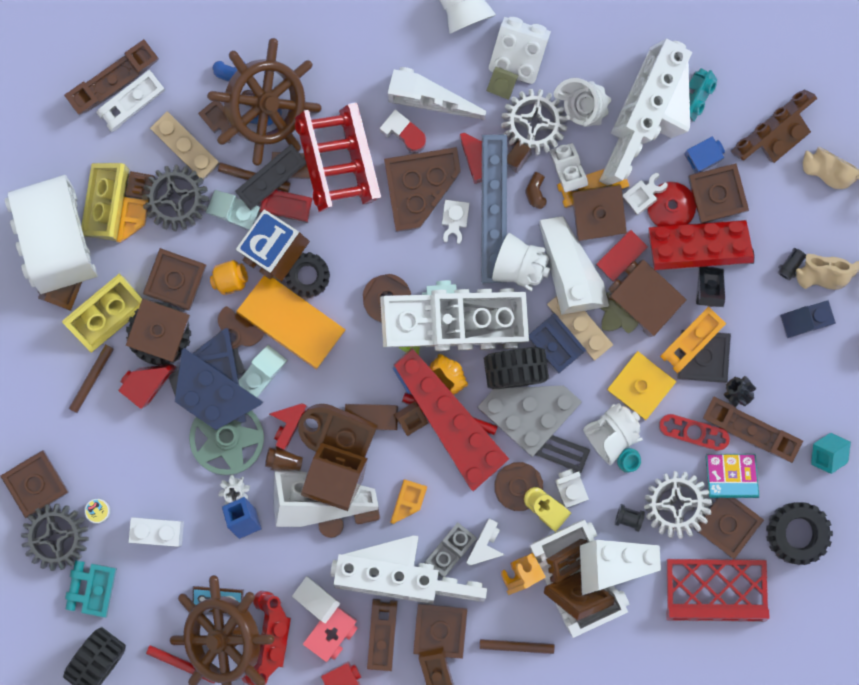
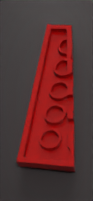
(459, 432)

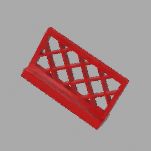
(721, 611)

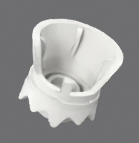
(466, 12)
(583, 101)
(520, 263)
(613, 432)

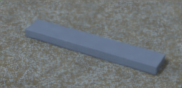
(493, 202)

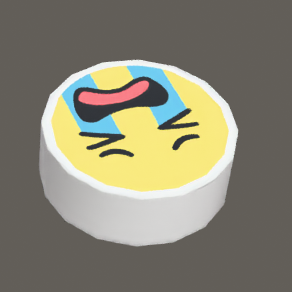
(97, 510)

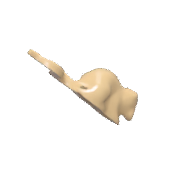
(830, 168)
(826, 272)

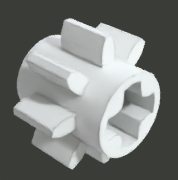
(238, 485)

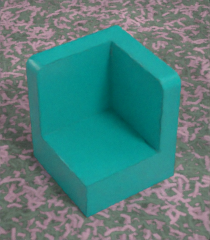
(830, 453)

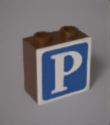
(272, 246)

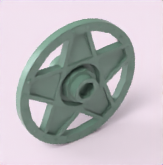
(227, 443)

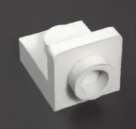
(571, 488)

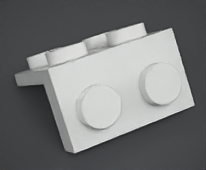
(520, 48)

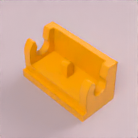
(526, 574)

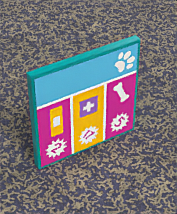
(732, 476)

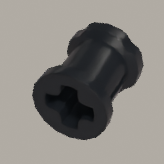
(629, 517)

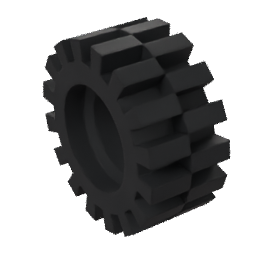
(318, 285)

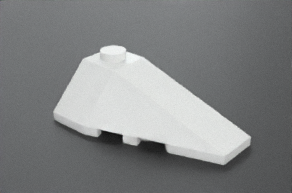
(419, 92)
(573, 274)
(295, 510)

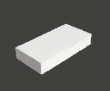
(316, 599)

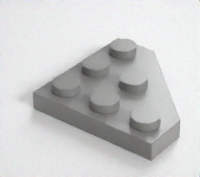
(530, 413)

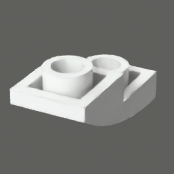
(568, 167)

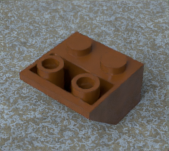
(334, 476)

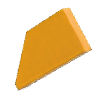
(132, 218)
(409, 500)

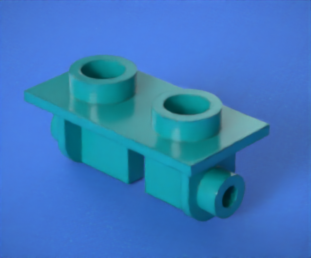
(703, 84)

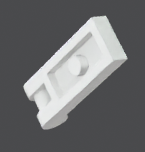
(131, 100)

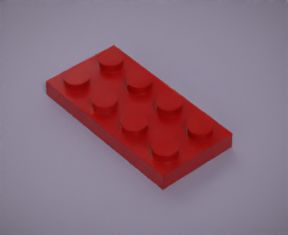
(700, 245)

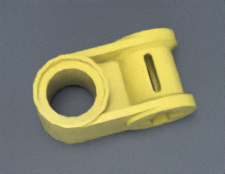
(547, 508)

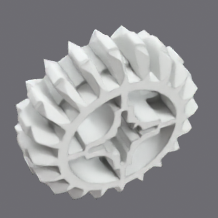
(523, 119)
(689, 504)

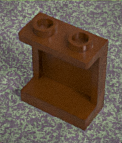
(646, 297)

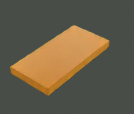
(291, 321)

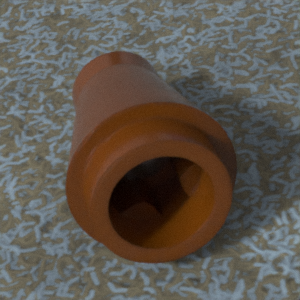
(282, 460)

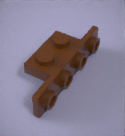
(780, 131)

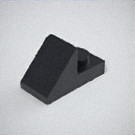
(710, 287)

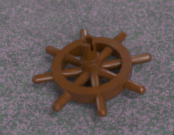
(263, 101)
(220, 638)

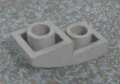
(451, 549)

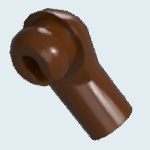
(533, 191)

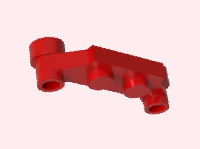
(278, 626)

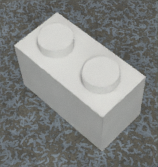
(156, 531)

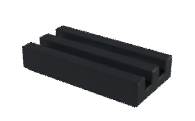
(582, 460)

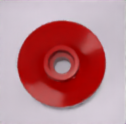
(664, 216)

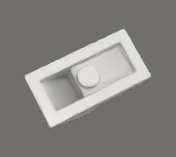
(481, 551)

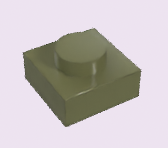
(502, 83)

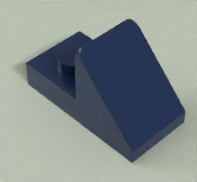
(807, 319)

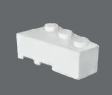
(615, 562)

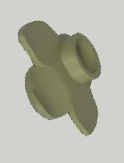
(616, 317)

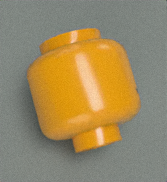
(229, 277)

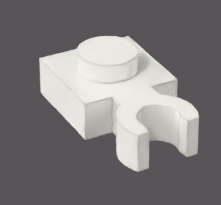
(641, 195)
(455, 216)

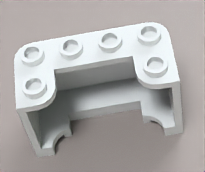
(50, 234)
(556, 542)

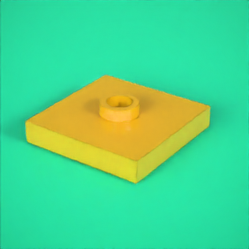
(641, 385)

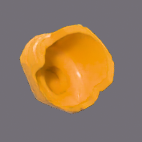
(450, 373)

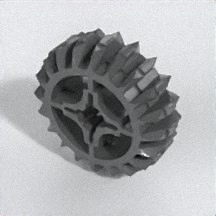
(185, 196)
(58, 548)

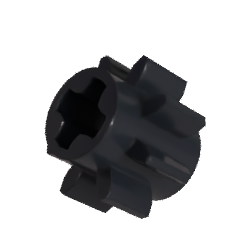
(740, 391)

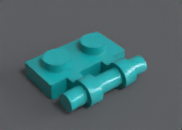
(98, 589)

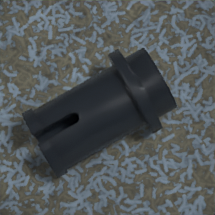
(792, 263)

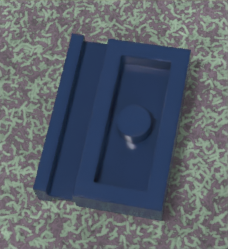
(558, 341)

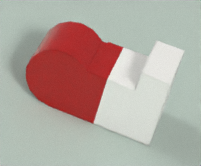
(405, 130)

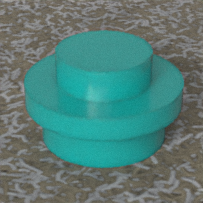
(629, 460)

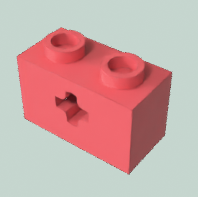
(331, 648)

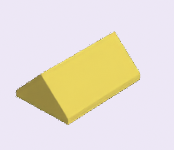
(104, 200)
(104, 313)

